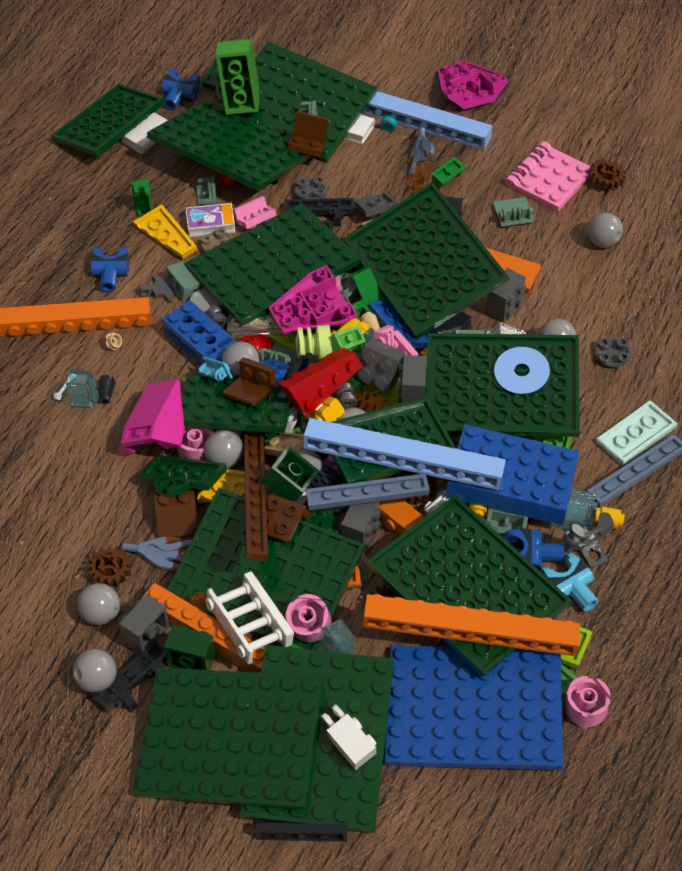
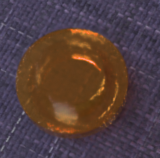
(198, 600)

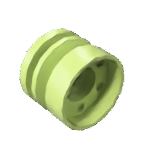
(318, 344)

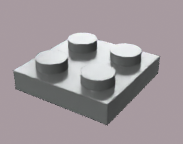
(375, 204)

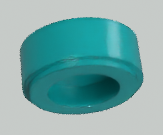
(388, 123)

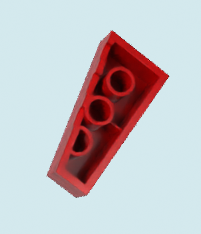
(320, 380)

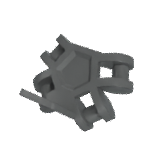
(585, 540)

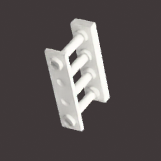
(260, 601)

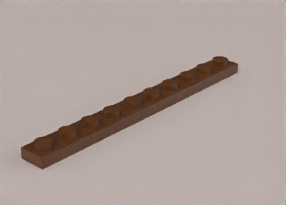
(255, 497)

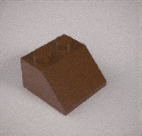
(176, 515)

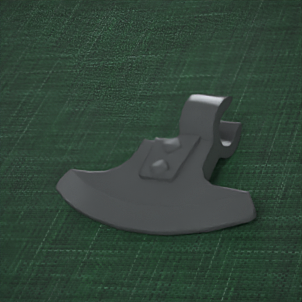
(159, 288)

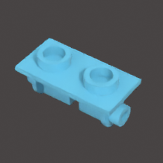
(214, 369)

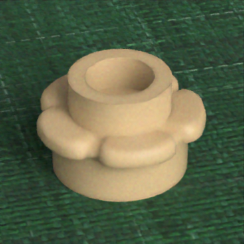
(113, 341)

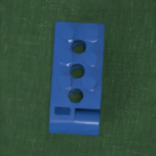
(196, 333)

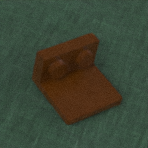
(308, 134)
(253, 384)
(284, 517)

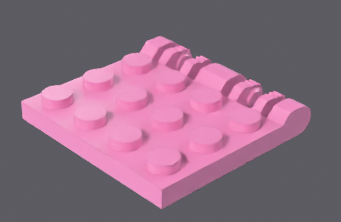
(549, 176)

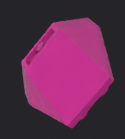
(470, 84)
(312, 304)
(155, 418)

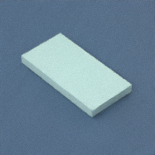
(636, 433)

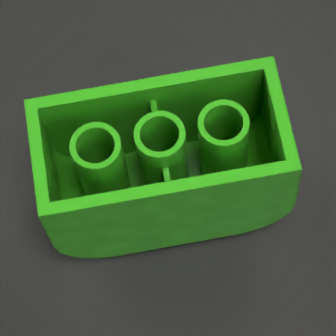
(238, 76)

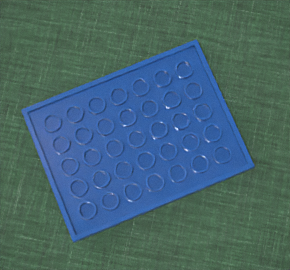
(456, 718)

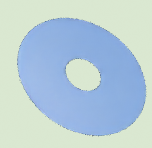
(511, 381)

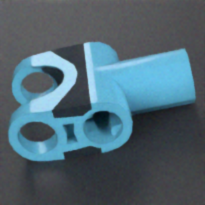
(574, 581)

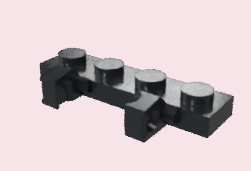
(325, 206)
(130, 677)

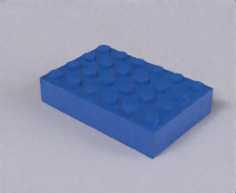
(534, 477)

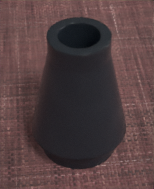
(106, 387)

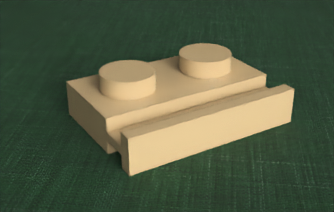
(278, 444)

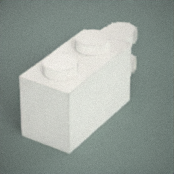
(349, 738)

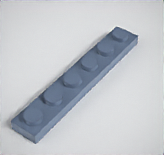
(637, 470)
(367, 491)

